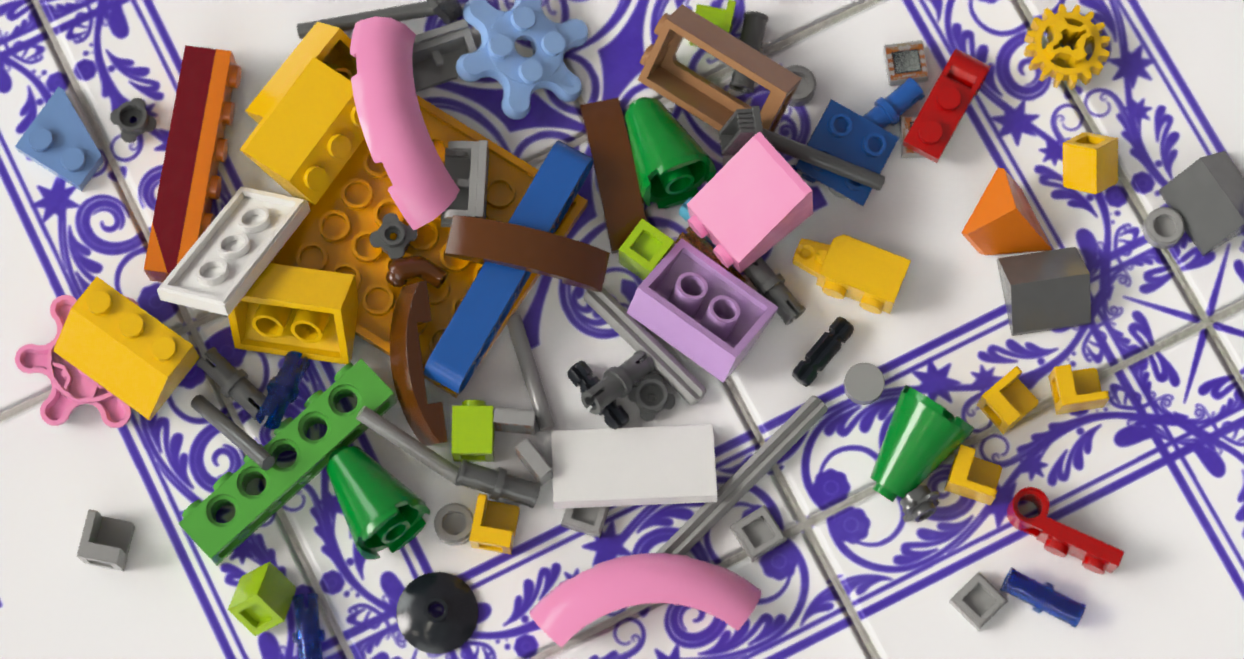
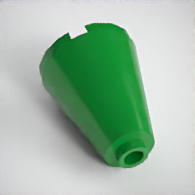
(665, 155)
(915, 443)
(374, 502)

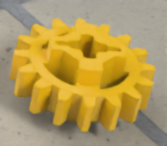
(1072, 30)

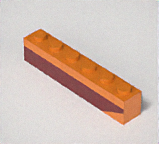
(192, 156)

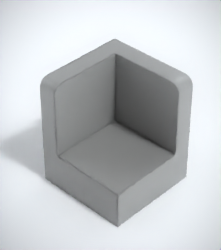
(105, 541)

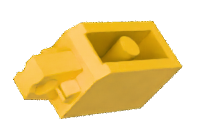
(854, 271)

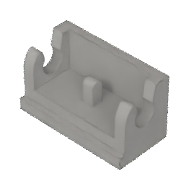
(437, 53)
(469, 168)

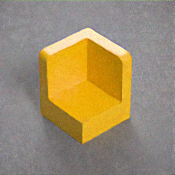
(1090, 162)
(1076, 389)
(1007, 401)
(973, 476)
(494, 525)

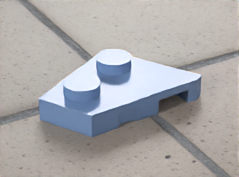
(61, 142)

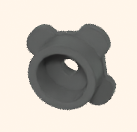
(128, 110)
(397, 247)
(655, 386)
(919, 504)

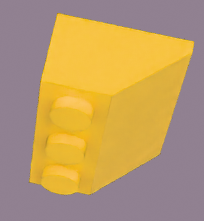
(323, 42)
(308, 132)
(298, 312)
(124, 348)

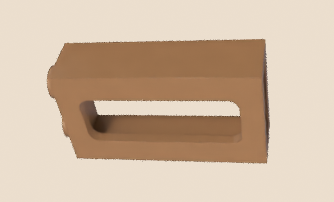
(697, 94)

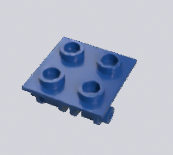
(853, 140)

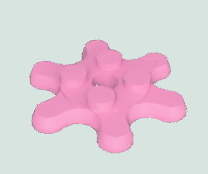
(69, 384)

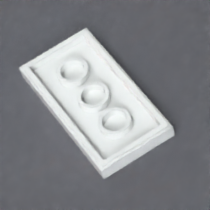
(233, 250)
(633, 466)

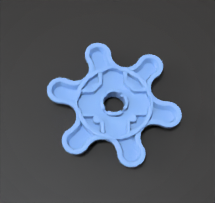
(516, 73)

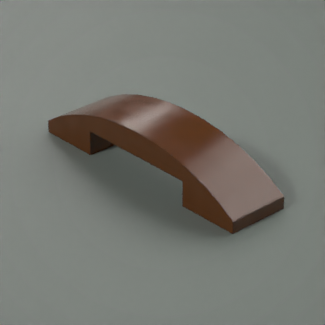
(613, 169)
(527, 250)
(424, 418)

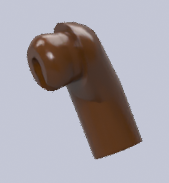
(413, 267)

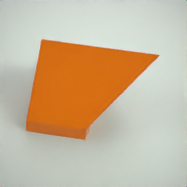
(1004, 220)

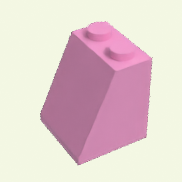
(750, 204)

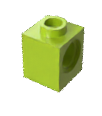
(473, 432)

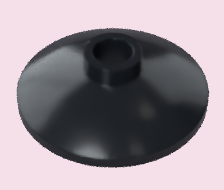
(440, 633)

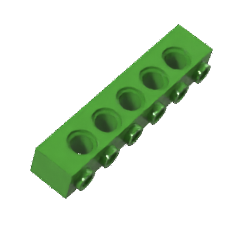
(252, 511)

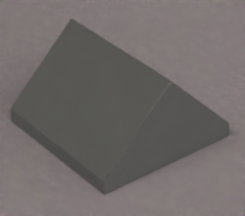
(1209, 200)
(1045, 290)

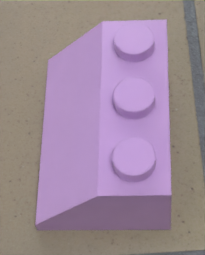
(701, 309)

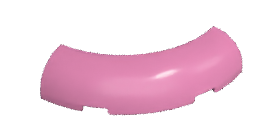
(394, 122)
(644, 580)

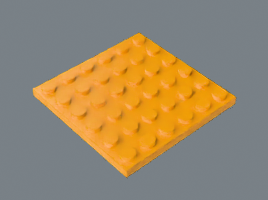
(353, 206)

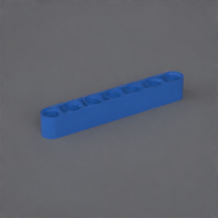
(499, 286)

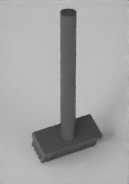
(446, 9)
(748, 122)

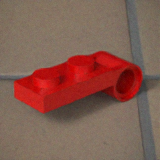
(946, 105)
(1060, 538)

